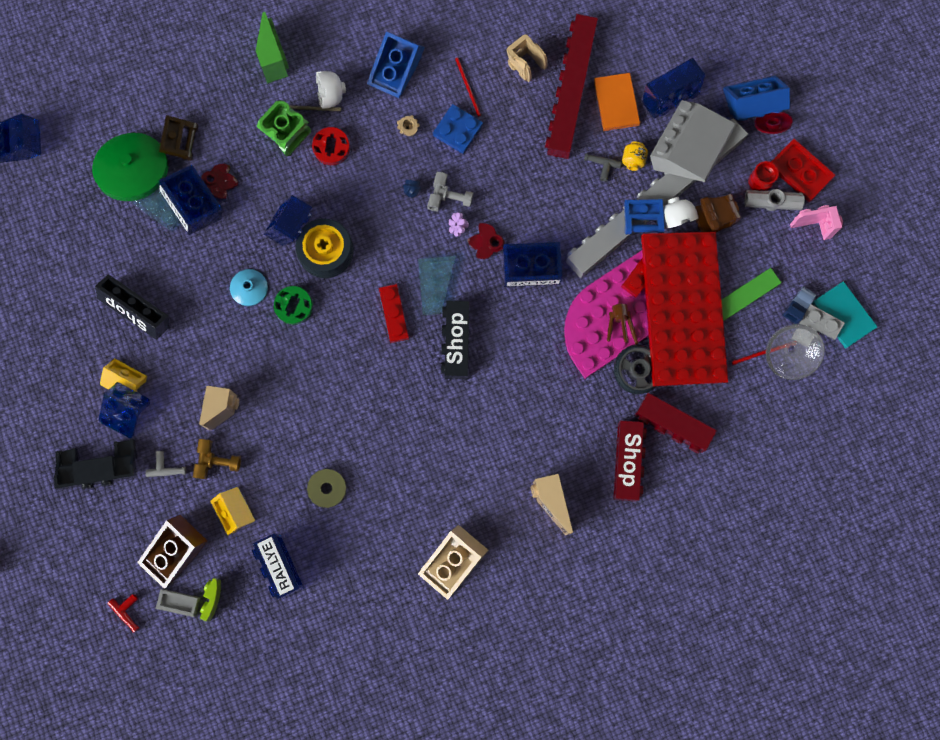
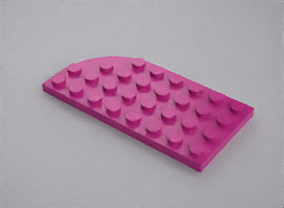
(589, 319)

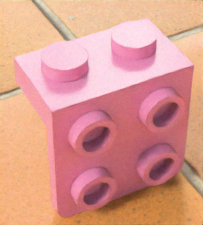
(826, 216)

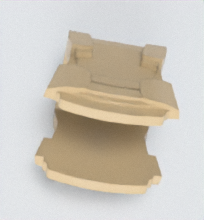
(526, 46)

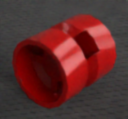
(763, 176)

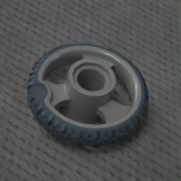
(622, 363)

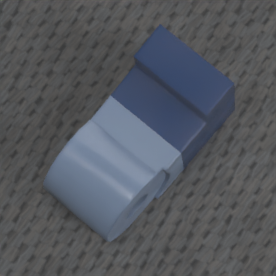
(799, 305)

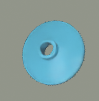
(252, 295)

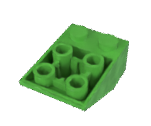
(270, 51)

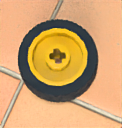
(320, 235)

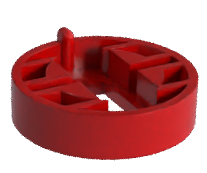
(335, 157)

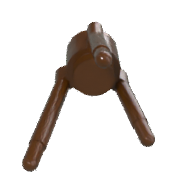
(621, 314)

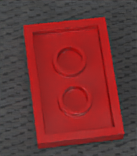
(802, 170)

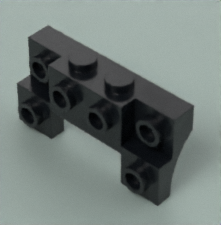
(91, 472)

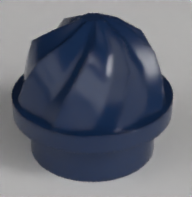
(411, 188)

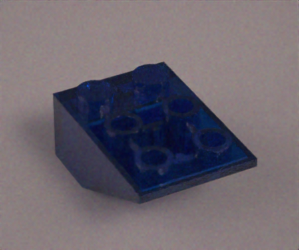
(19, 138)

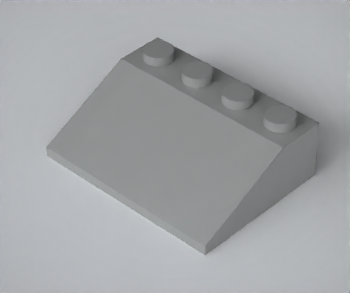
(691, 142)

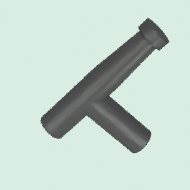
(606, 162)

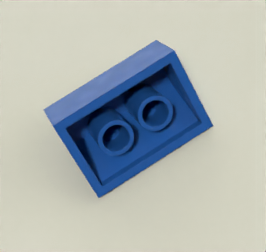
(757, 98)

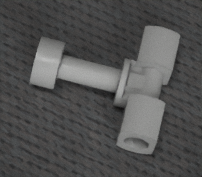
(441, 193)

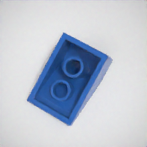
(395, 64)

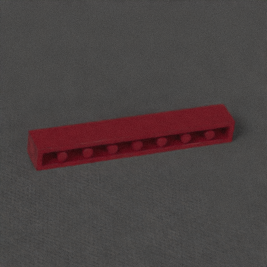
(572, 86)

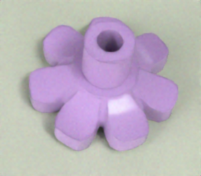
(457, 224)

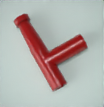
(120, 611)

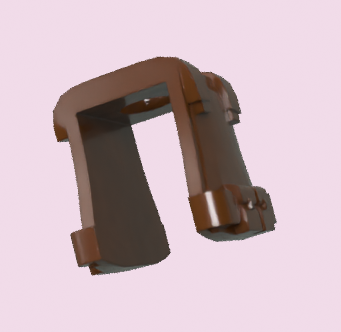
(717, 213)

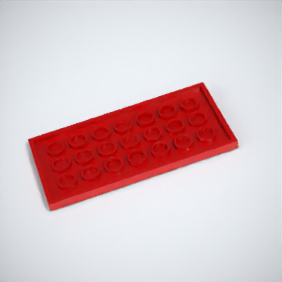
(684, 308)

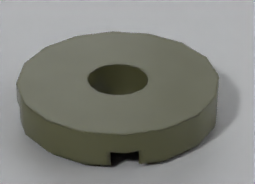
(315, 488)

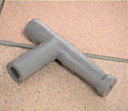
(160, 470)

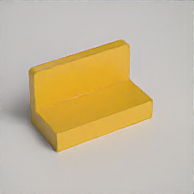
(119, 372)
(232, 510)

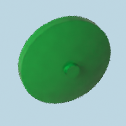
(129, 166)

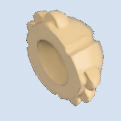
(411, 123)

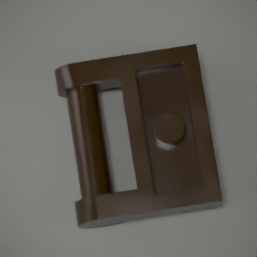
(172, 137)

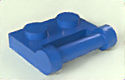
(643, 211)

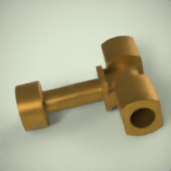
(207, 460)

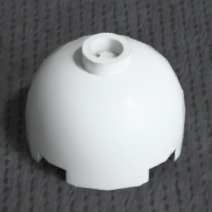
(329, 89)
(678, 212)

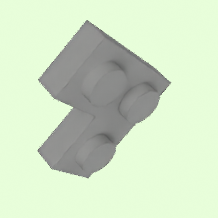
(822, 322)

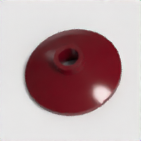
(774, 123)

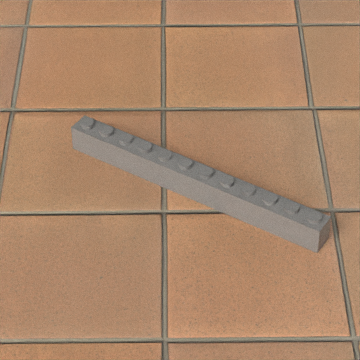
(612, 235)

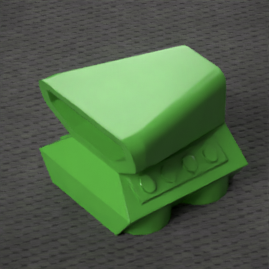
(284, 126)

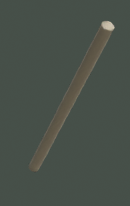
(315, 108)

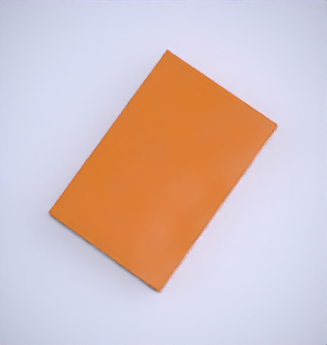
(616, 101)

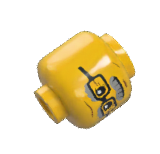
(635, 156)

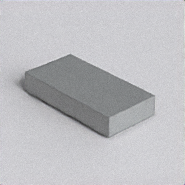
(178, 603)

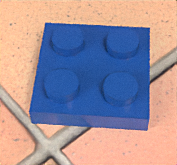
(457, 129)

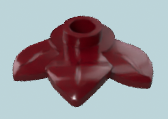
(222, 180)
(483, 241)

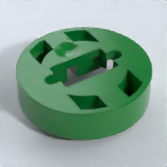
(300, 309)

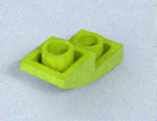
(212, 592)

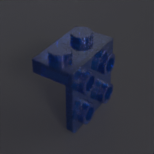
(121, 409)

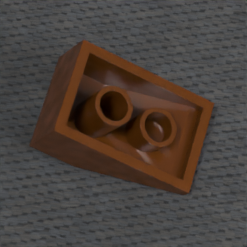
(172, 550)

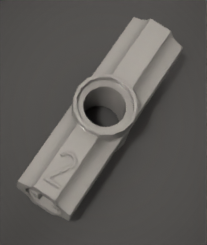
(785, 200)

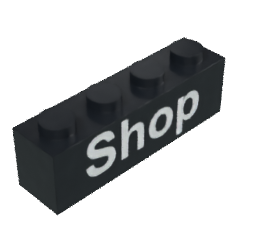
(132, 306)
(456, 340)

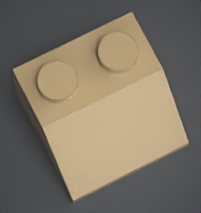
(217, 406)

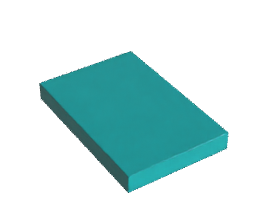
(844, 306)

